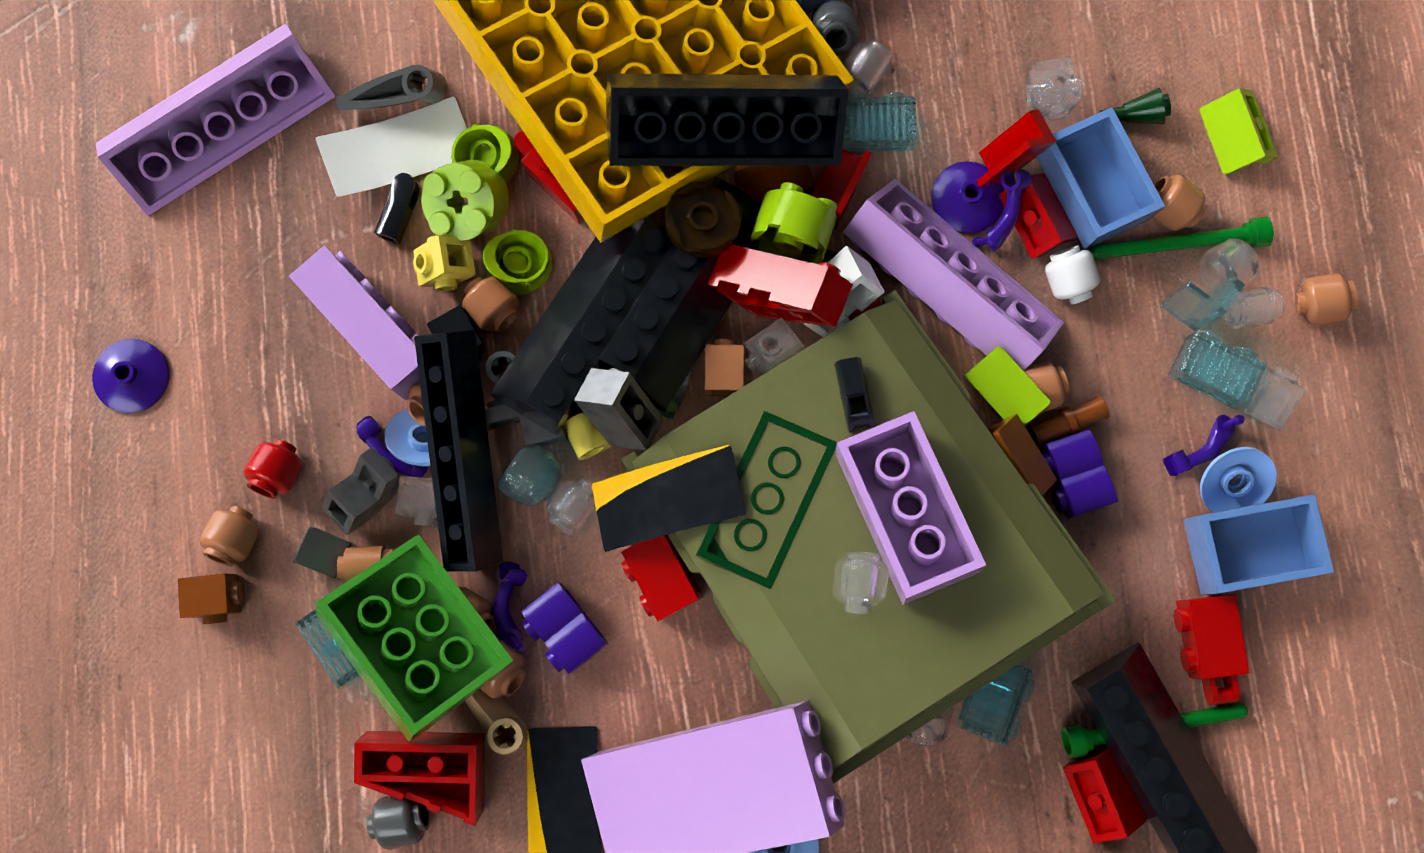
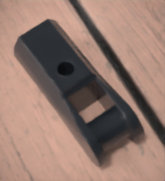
(398, 208)
(854, 390)

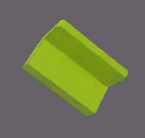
(1238, 131)
(1007, 387)

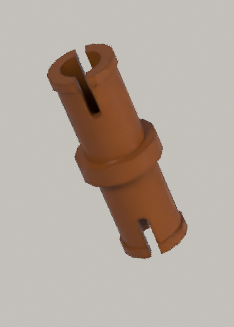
(1069, 421)

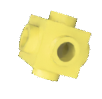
(443, 263)

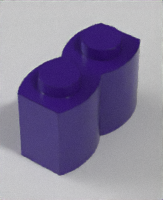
(1080, 475)
(563, 628)

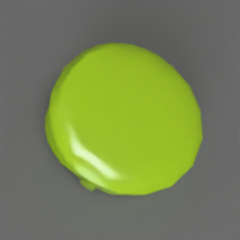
(487, 145)
(518, 260)

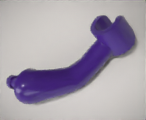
(999, 233)
(367, 431)
(1220, 434)
(508, 575)

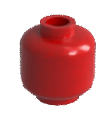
(273, 468)

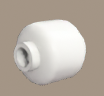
(1072, 274)

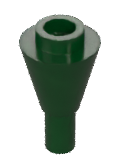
(1146, 109)

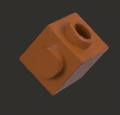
(210, 597)

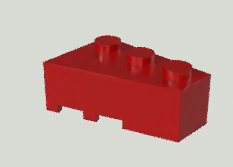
(781, 286)
(432, 770)

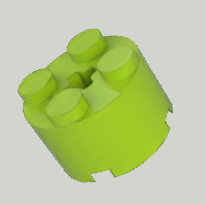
(445, 204)
(794, 224)

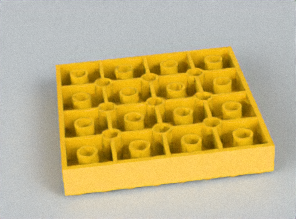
(554, 63)

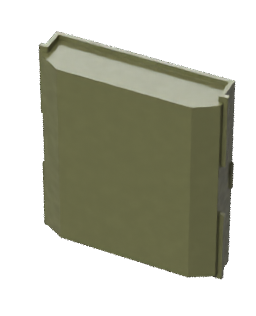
(900, 664)

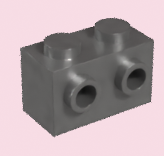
(619, 408)

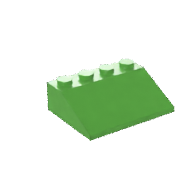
(412, 636)

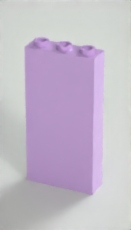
(718, 787)

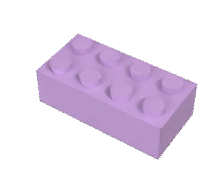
(361, 317)
(909, 508)

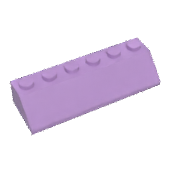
(214, 120)
(951, 275)

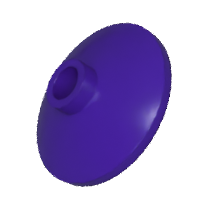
(958, 210)
(145, 381)

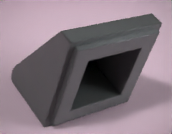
(320, 551)

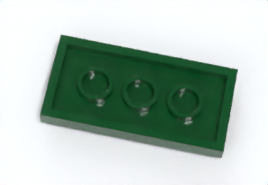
(709, 548)

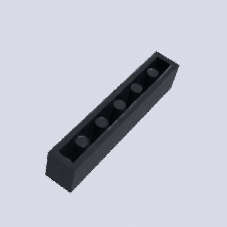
(459, 450)

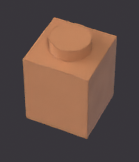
(723, 367)

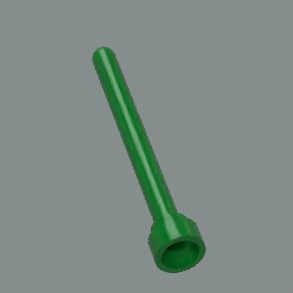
(1256, 233)
(1080, 740)

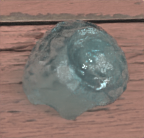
(531, 476)

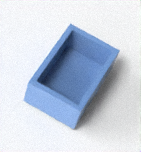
(1099, 179)
(1258, 545)

